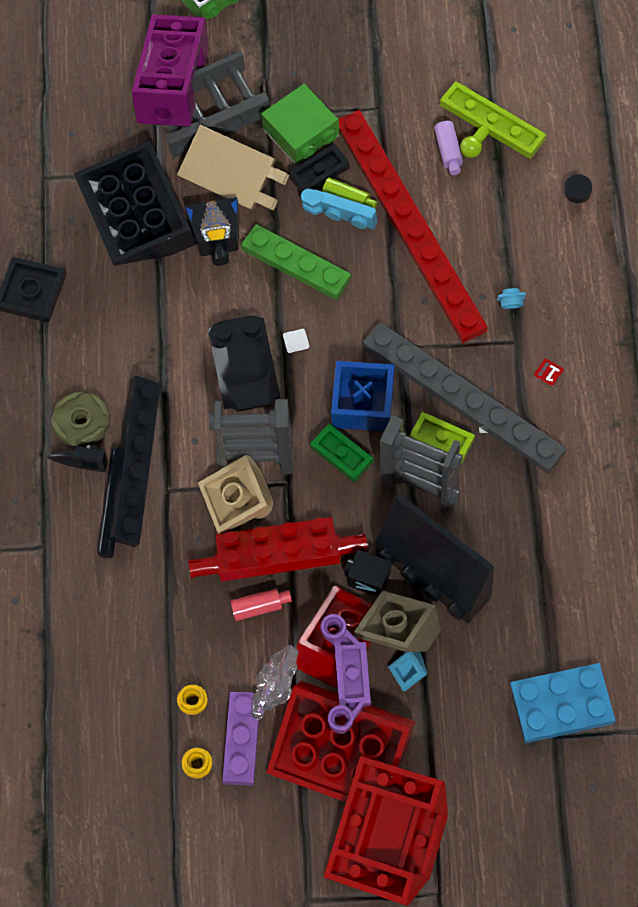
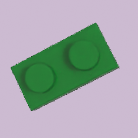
(341, 453)

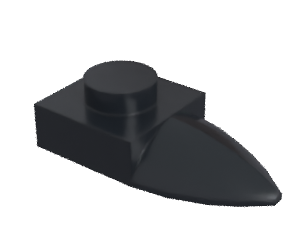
(84, 458)

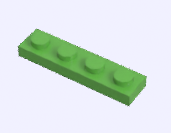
(296, 262)

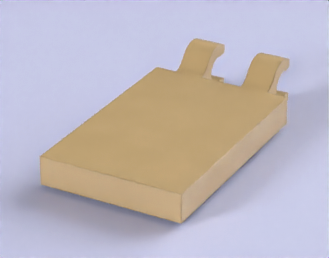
(230, 169)

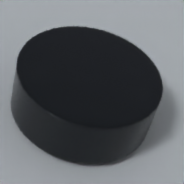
(578, 188)

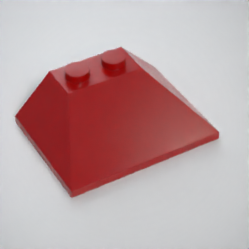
(388, 831)

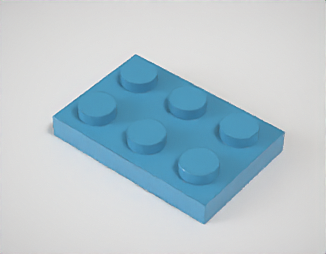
(562, 703)

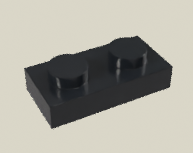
(319, 168)

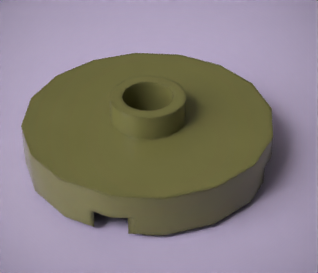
(77, 407)

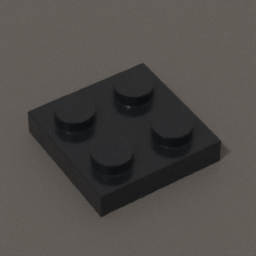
(31, 289)

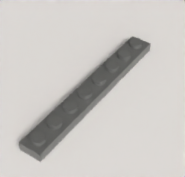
(464, 398)

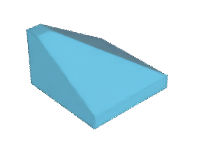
(408, 669)

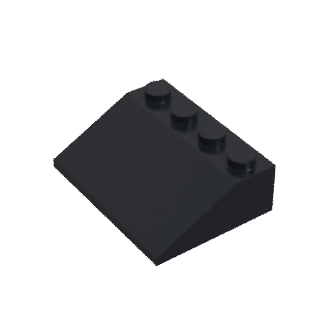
(135, 206)
(435, 560)

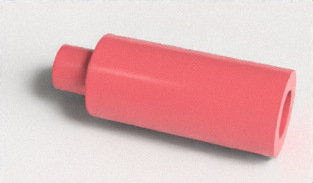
(259, 603)

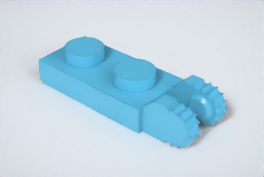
(339, 208)

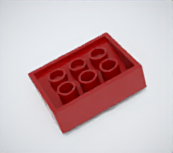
(326, 761)

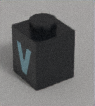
(368, 573)

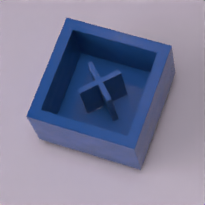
(362, 395)

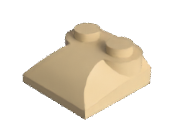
(236, 494)

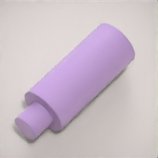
(448, 146)

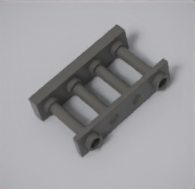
(230, 117)
(267, 433)
(419, 464)

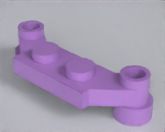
(351, 673)

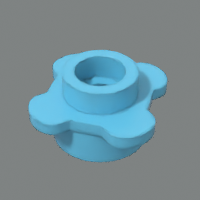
(511, 298)

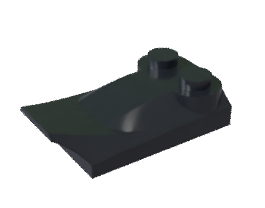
(244, 363)

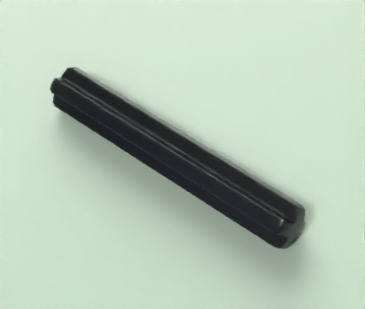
(105, 546)

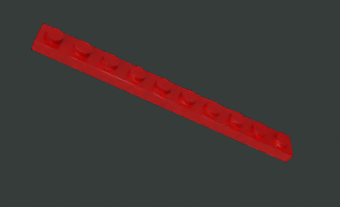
(412, 227)

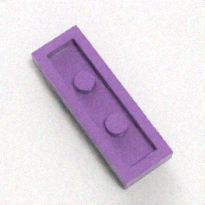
(240, 741)

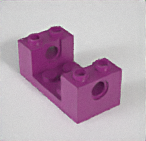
(167, 69)

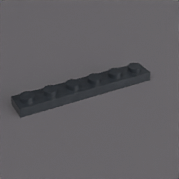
(134, 461)

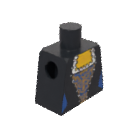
(215, 228)

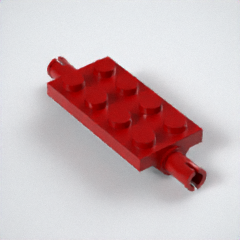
(277, 550)

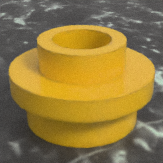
(192, 691)
(192, 755)

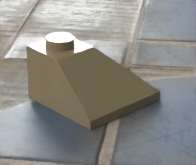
(400, 623)

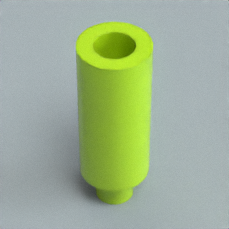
(348, 192)

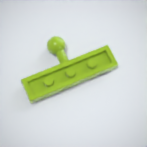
(491, 121)

